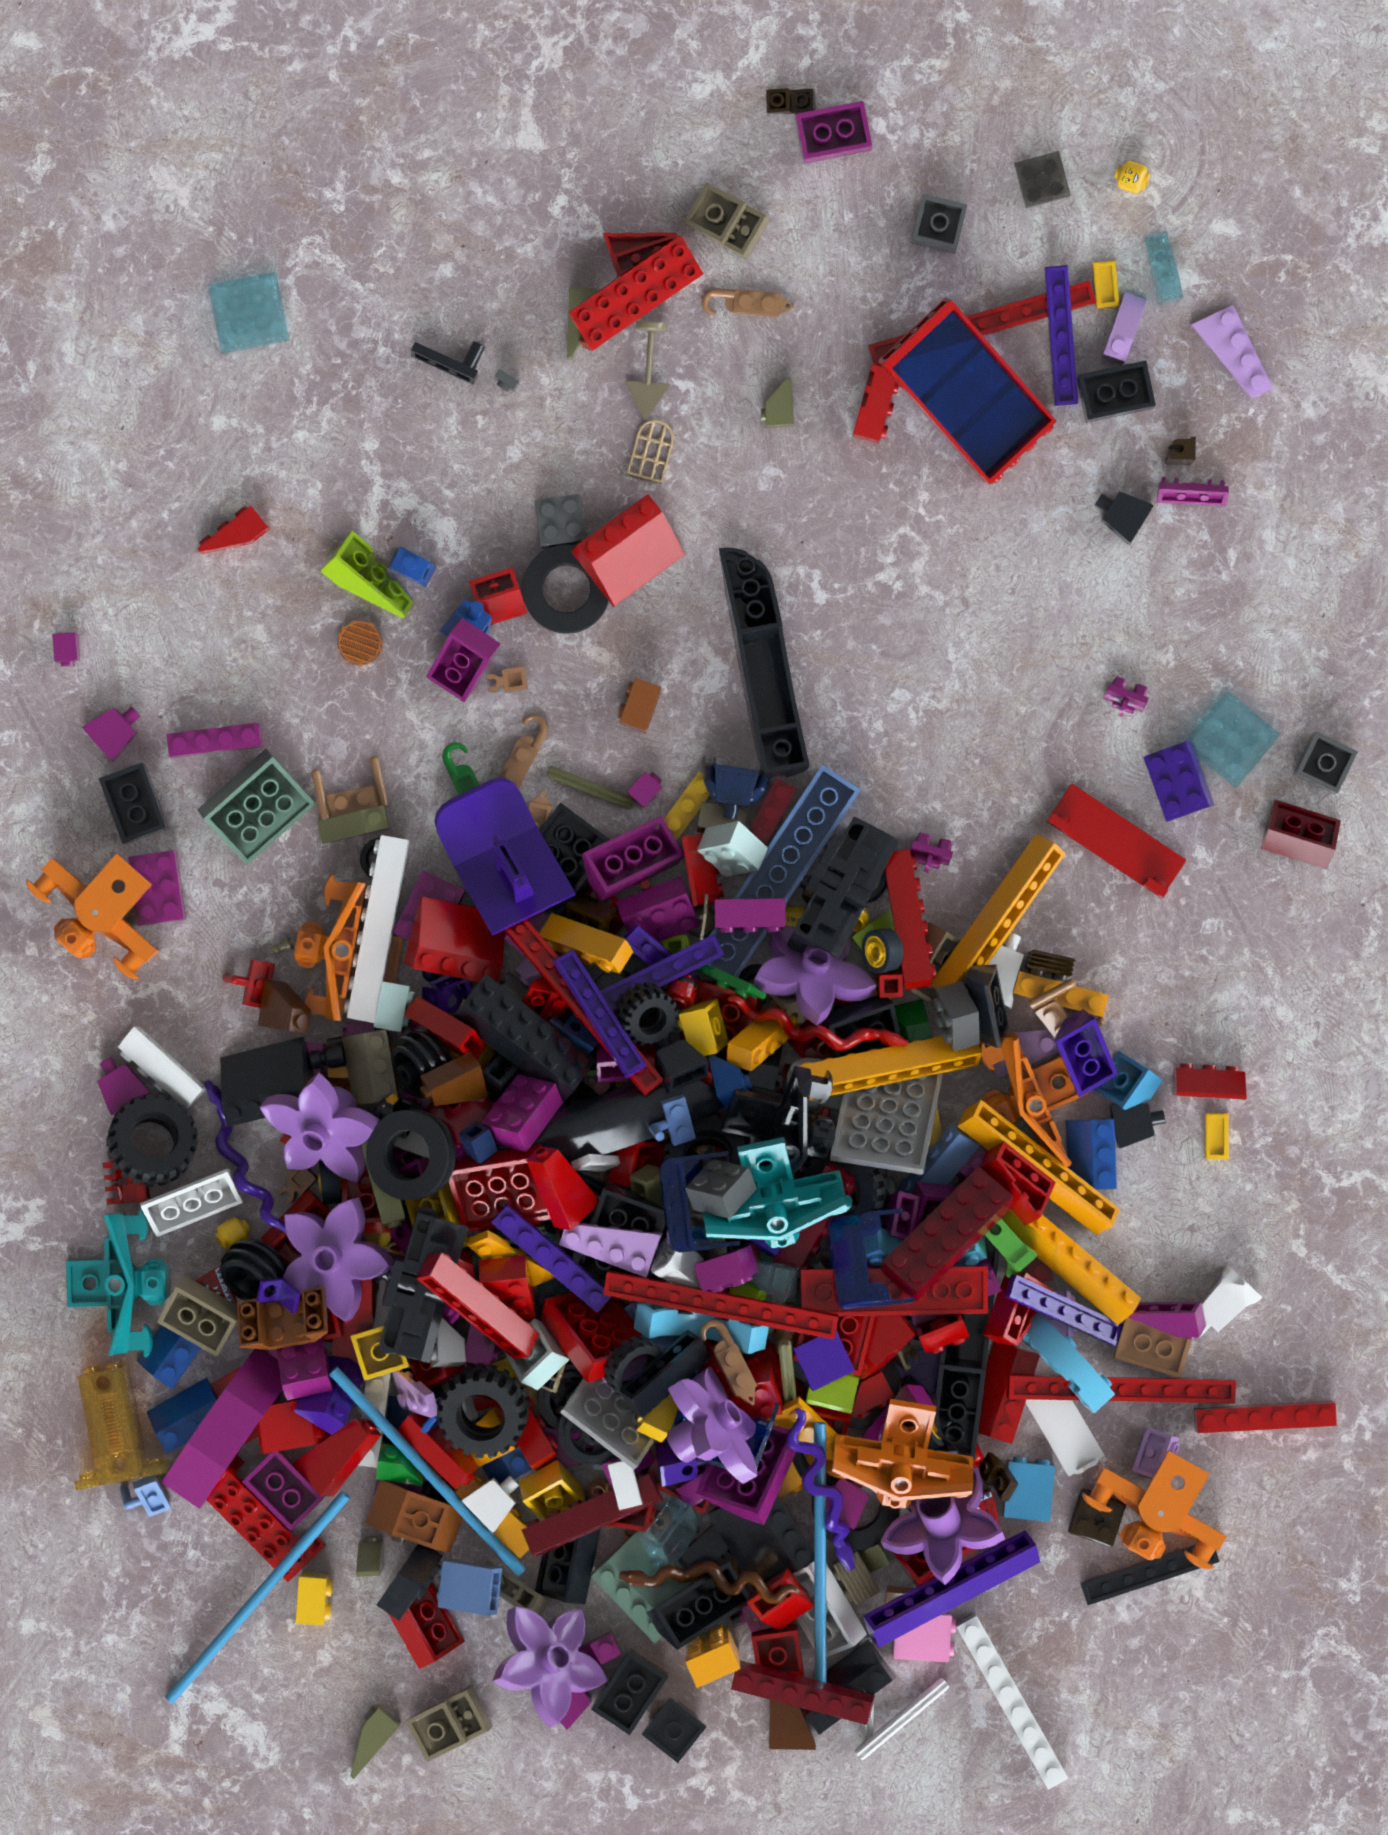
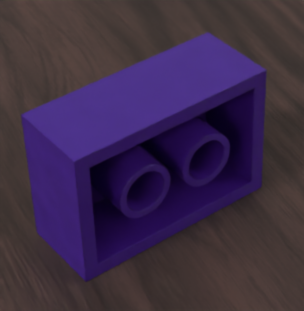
(1178, 780)

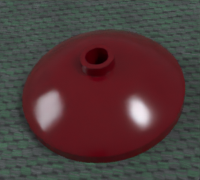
(461, 1116)

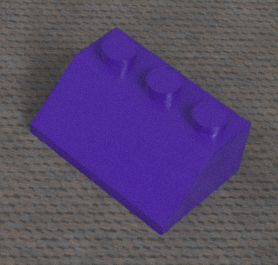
(1084, 1052)
(331, 1408)

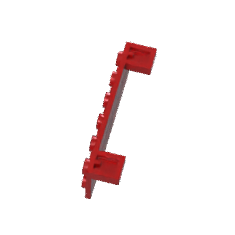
(635, 293)
(1116, 840)
(256, 1522)

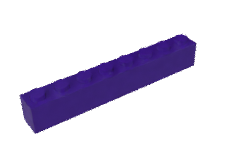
(935, 1598)

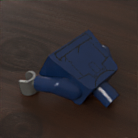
(733, 786)

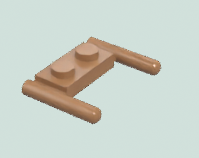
(351, 800)
(1051, 1011)

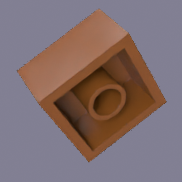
(639, 705)

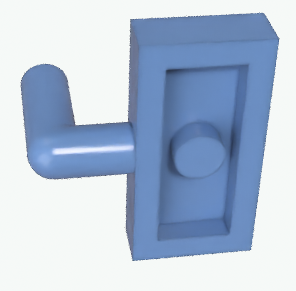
(676, 1121)
(149, 1494)

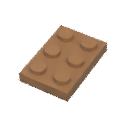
(1151, 1348)

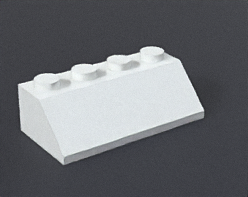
(161, 1067)
(192, 1202)
(842, 1624)

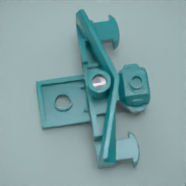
(779, 1203)
(120, 1283)

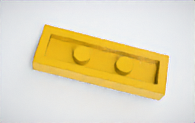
(687, 806)

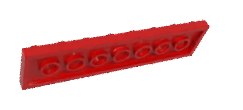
(956, 1292)

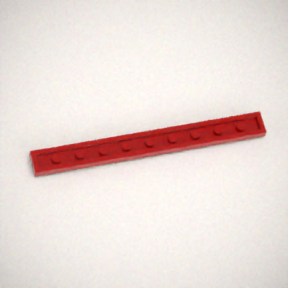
(1005, 316)
(542, 957)
(721, 1304)
(1128, 1389)

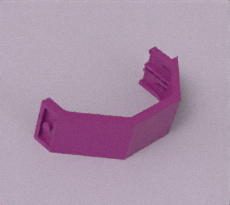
(225, 1428)

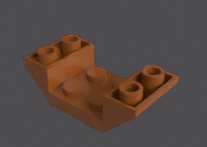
(275, 1327)
(414, 1517)

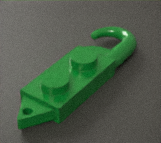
(461, 775)
(727, 980)

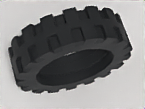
(623, 1355)

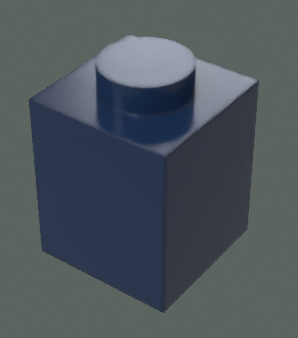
(478, 1142)

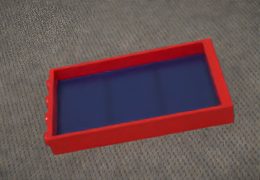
(967, 391)

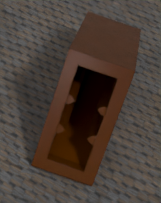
(283, 1008)
(454, 1082)
(789, 1728)

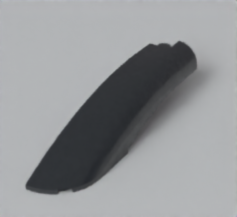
(763, 664)
(618, 1119)
(963, 1378)

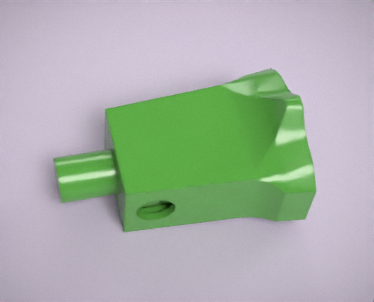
(1011, 1247)

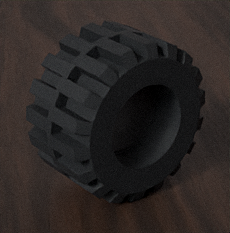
(657, 1024)

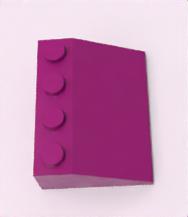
(756, 1497)

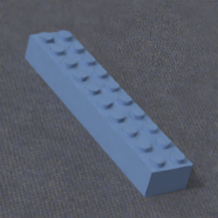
(788, 859)

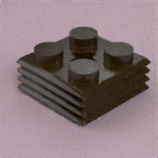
(1043, 962)
(1104, 1531)

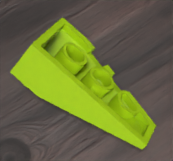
(360, 573)

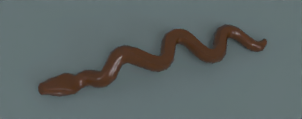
(640, 1579)

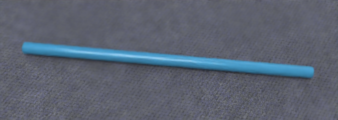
(426, 1470)
(820, 1562)
(257, 1597)

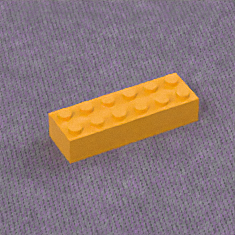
(712, 1655)

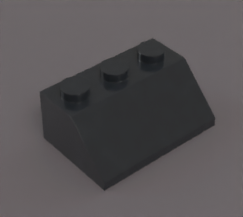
(987, 995)

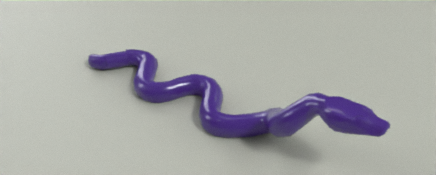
(241, 1163)
(841, 1530)

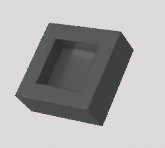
(506, 381)

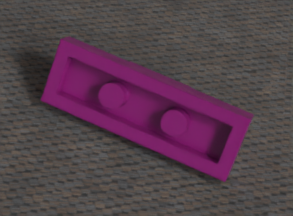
(1192, 493)

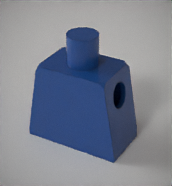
(412, 566)
(472, 613)

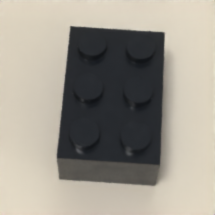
(1116, 391)
(133, 803)
(867, 1013)
(629, 1691)

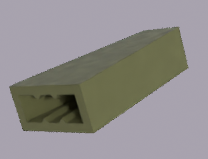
(389, 1208)

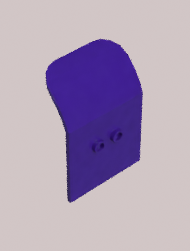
(500, 854)

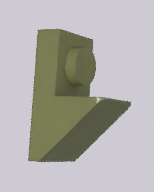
(876, 1557)

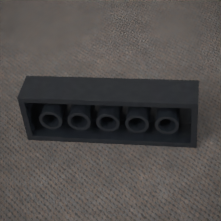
(524, 1037)

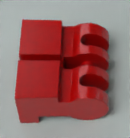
(126, 1193)

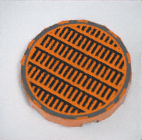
(359, 642)

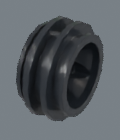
(415, 1056)
(248, 1264)
(548, 1403)
(576, 1448)

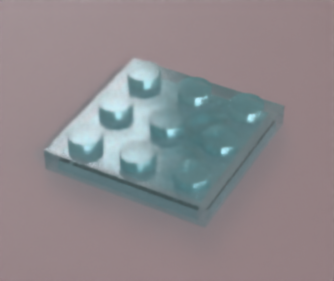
(249, 313)
(1232, 739)

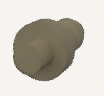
(286, 944)

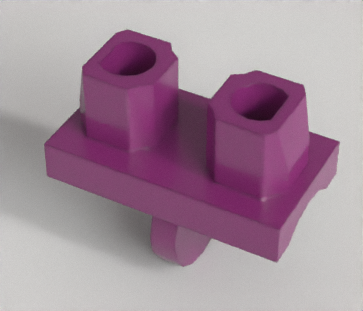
(1124, 699)
(931, 855)

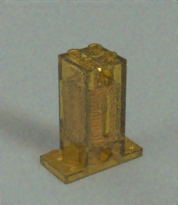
(114, 1428)

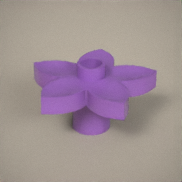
(812, 976)
(322, 1126)
(335, 1256)
(712, 1426)
(942, 1529)
(548, 1661)

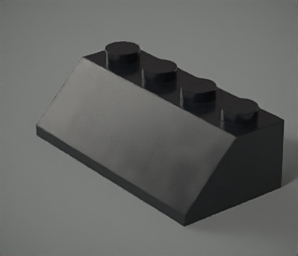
(568, 1570)
(696, 1609)
(860, 1671)

